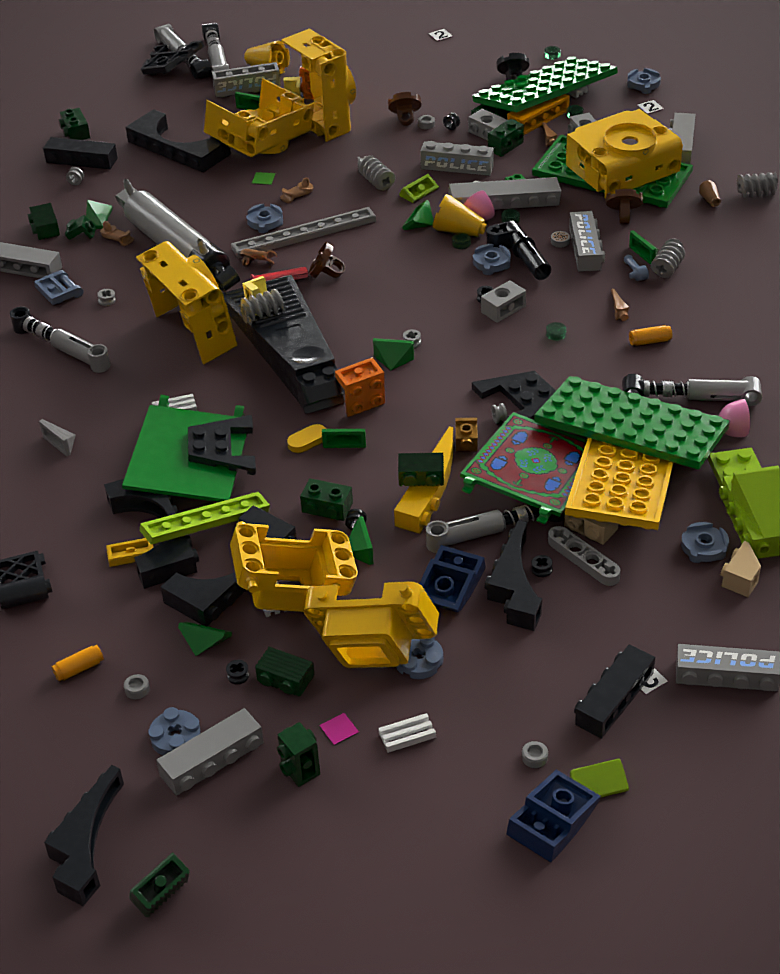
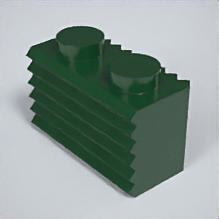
(43, 221)
(420, 469)
(284, 671)
(159, 885)

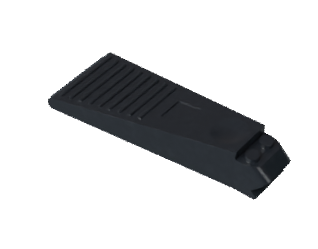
(292, 346)

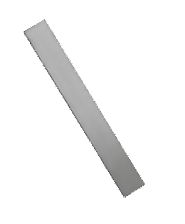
(306, 231)

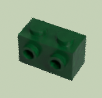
(74, 124)
(506, 137)
(326, 499)
(298, 754)

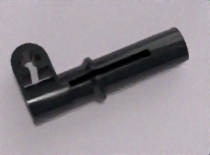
(512, 236)

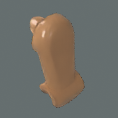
(303, 188)
(112, 233)
(249, 254)

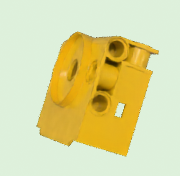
(331, 98)
(262, 129)
(610, 161)
(196, 292)

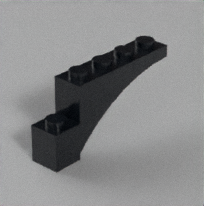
(509, 583)
(75, 839)

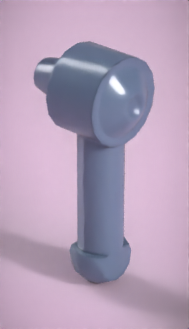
(639, 272)

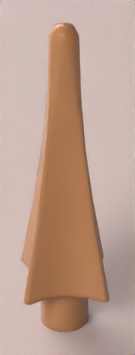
(550, 136)
(620, 307)

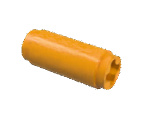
(650, 335)
(77, 663)

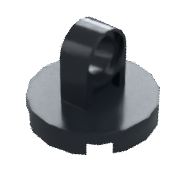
(512, 65)

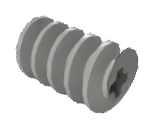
(376, 173)
(757, 184)
(668, 258)
(261, 304)

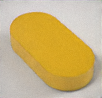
(305, 438)

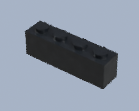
(80, 153)
(614, 691)

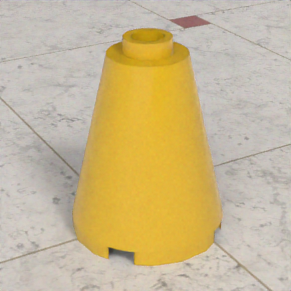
(269, 53)
(458, 218)

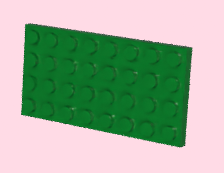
(544, 84)
(658, 192)
(633, 422)

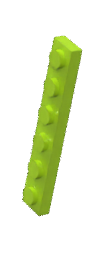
(201, 518)

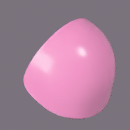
(481, 205)
(739, 418)

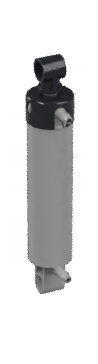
(164, 225)

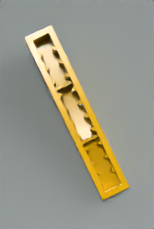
(421, 501)

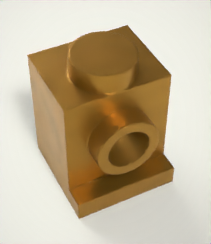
(466, 434)

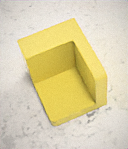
(293, 85)
(254, 287)

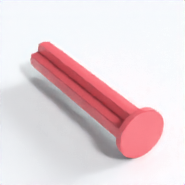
(297, 273)

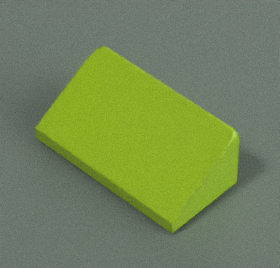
(419, 188)
(602, 778)

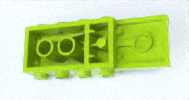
(750, 498)

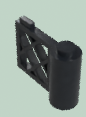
(23, 589)

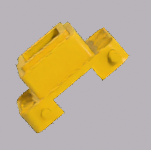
(264, 560)
(372, 630)

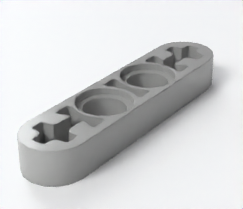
(587, 552)

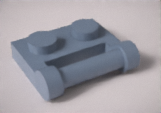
(54, 290)

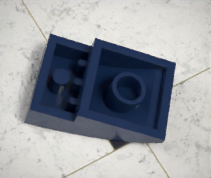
(452, 577)
(552, 815)

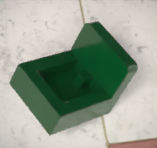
(78, 226)

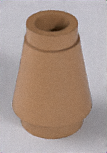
(709, 192)

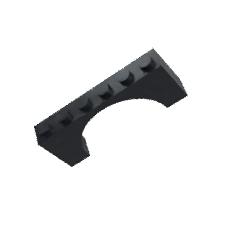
(198, 155)
(168, 556)
(207, 598)

